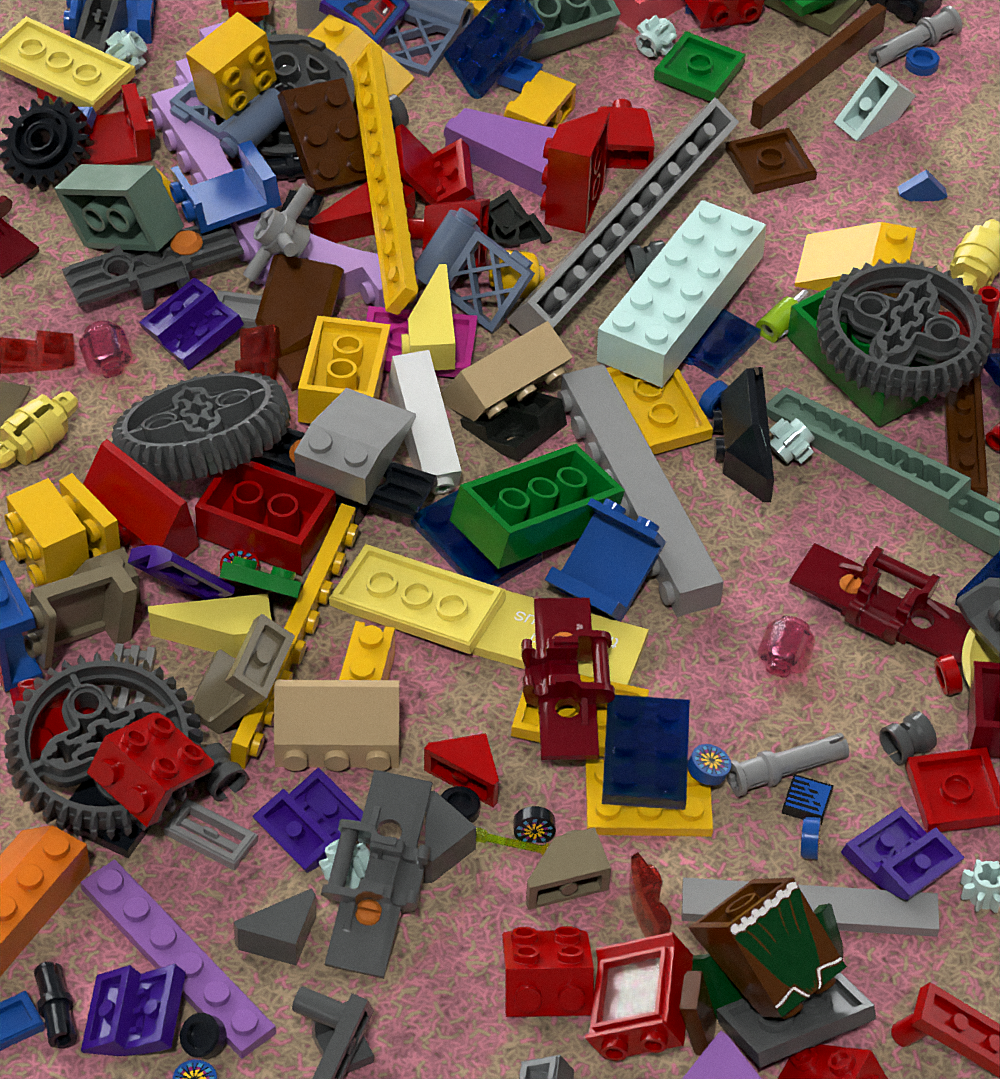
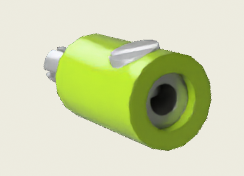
(776, 321)

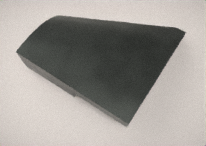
(512, 225)
(528, 421)

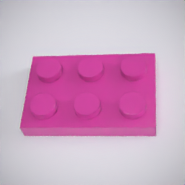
(464, 329)

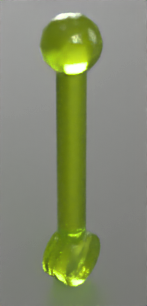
(483, 837)

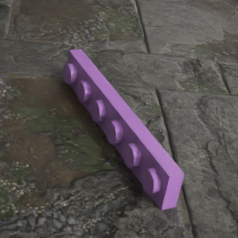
(167, 944)

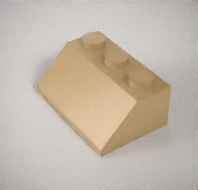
(508, 374)
(336, 724)

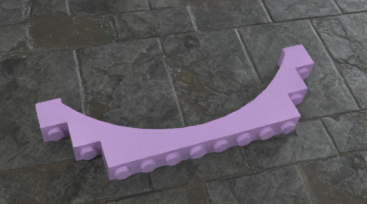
(204, 159)

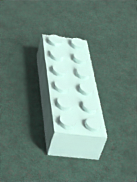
(681, 293)

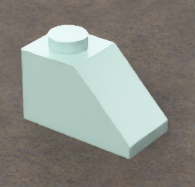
(874, 105)

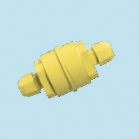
(978, 256)
(35, 428)

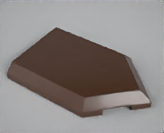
(295, 296)

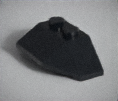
(745, 434)

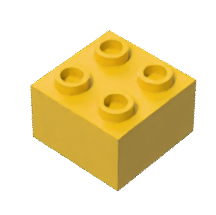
(231, 66)
(45, 533)

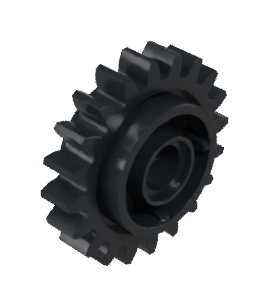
(67, 136)

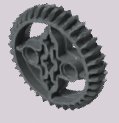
(861, 302)
(204, 425)
(86, 735)

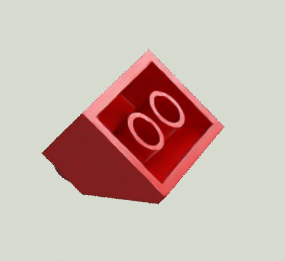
(575, 171)
(140, 502)

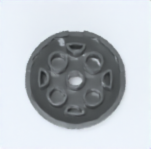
(300, 63)

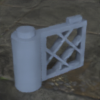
(430, 16)
(251, 123)
(455, 246)

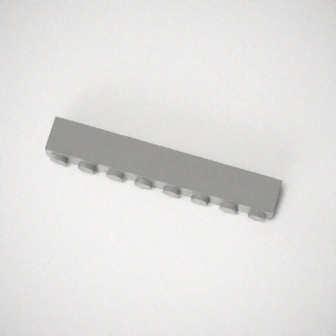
(618, 446)

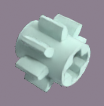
(655, 36)
(127, 47)
(791, 440)
(357, 867)
(982, 885)

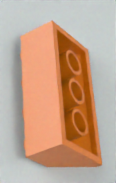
(35, 880)

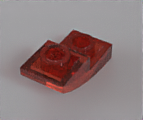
(259, 350)
(44, 353)
(644, 892)

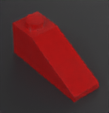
(352, 216)

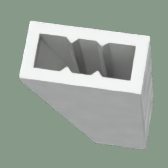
(429, 439)

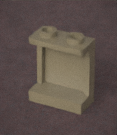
(80, 608)
(240, 684)

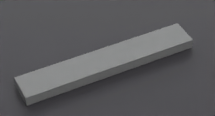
(853, 907)

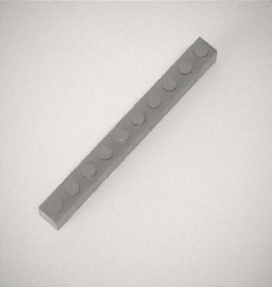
(624, 219)

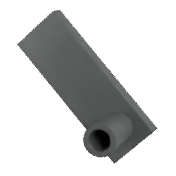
(349, 1024)

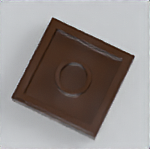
(771, 160)

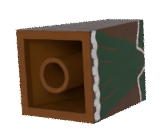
(770, 946)

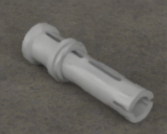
(927, 32)
(771, 767)

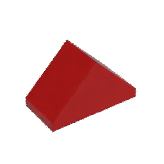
(464, 763)

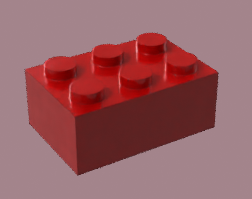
(266, 514)

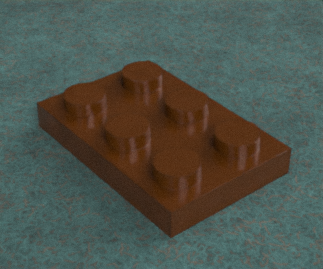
(325, 134)

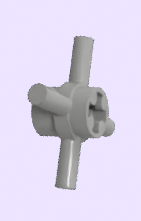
(280, 233)

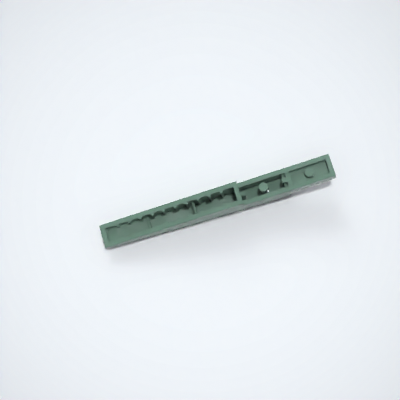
(897, 469)

